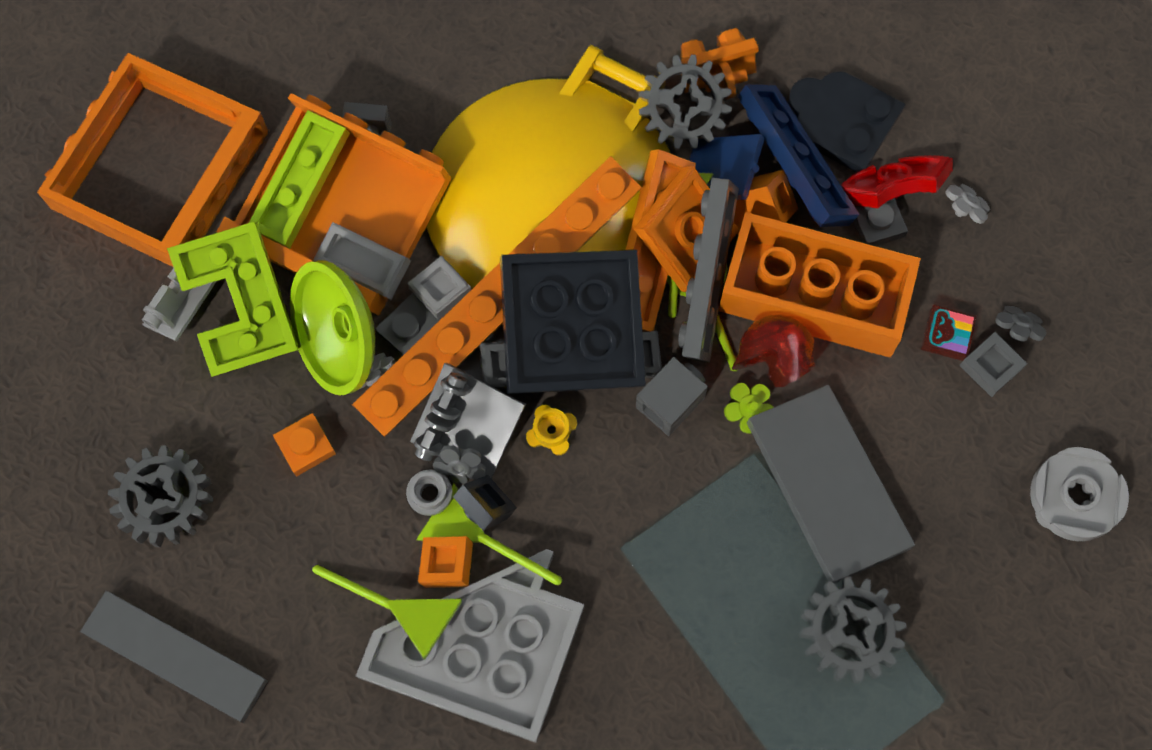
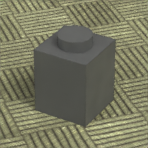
(672, 395)

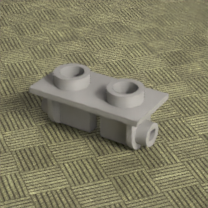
(173, 308)

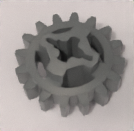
(704, 104)
(153, 512)
(861, 647)

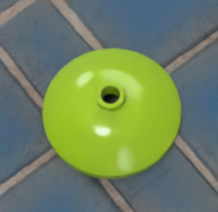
(332, 327)

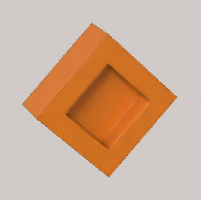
(304, 444)
(445, 562)

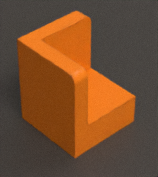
(768, 197)

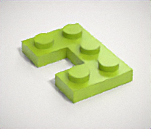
(244, 262)

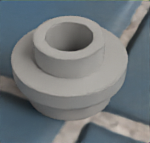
(422, 480)

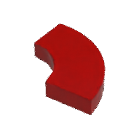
(908, 176)

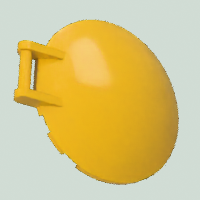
(527, 152)

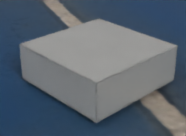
(439, 287)

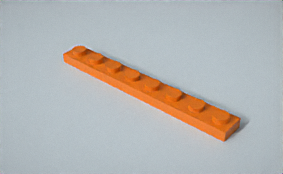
(481, 309)

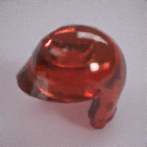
(781, 344)

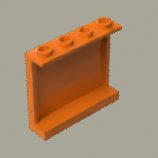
(371, 190)

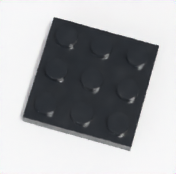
(572, 321)

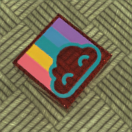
(948, 332)

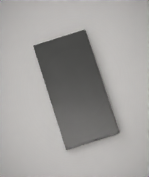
(830, 484)

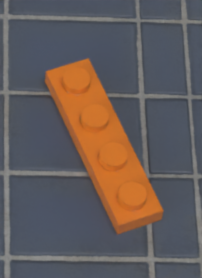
(659, 173)

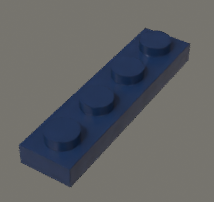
(798, 156)

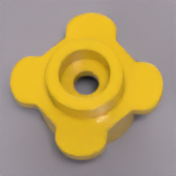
(546, 417)

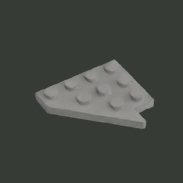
(494, 656)

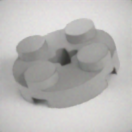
(1098, 478)

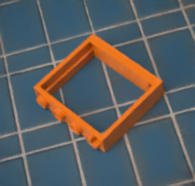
(103, 120)

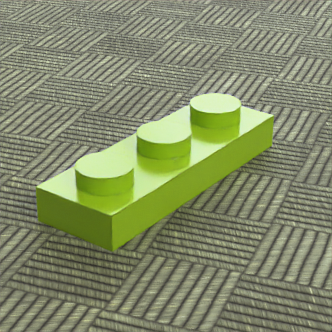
(299, 178)

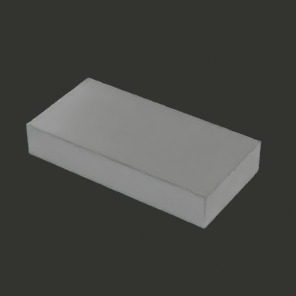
(363, 260)

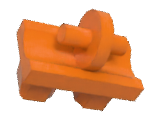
(732, 57)

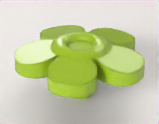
(748, 404)

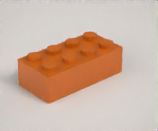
(825, 281)

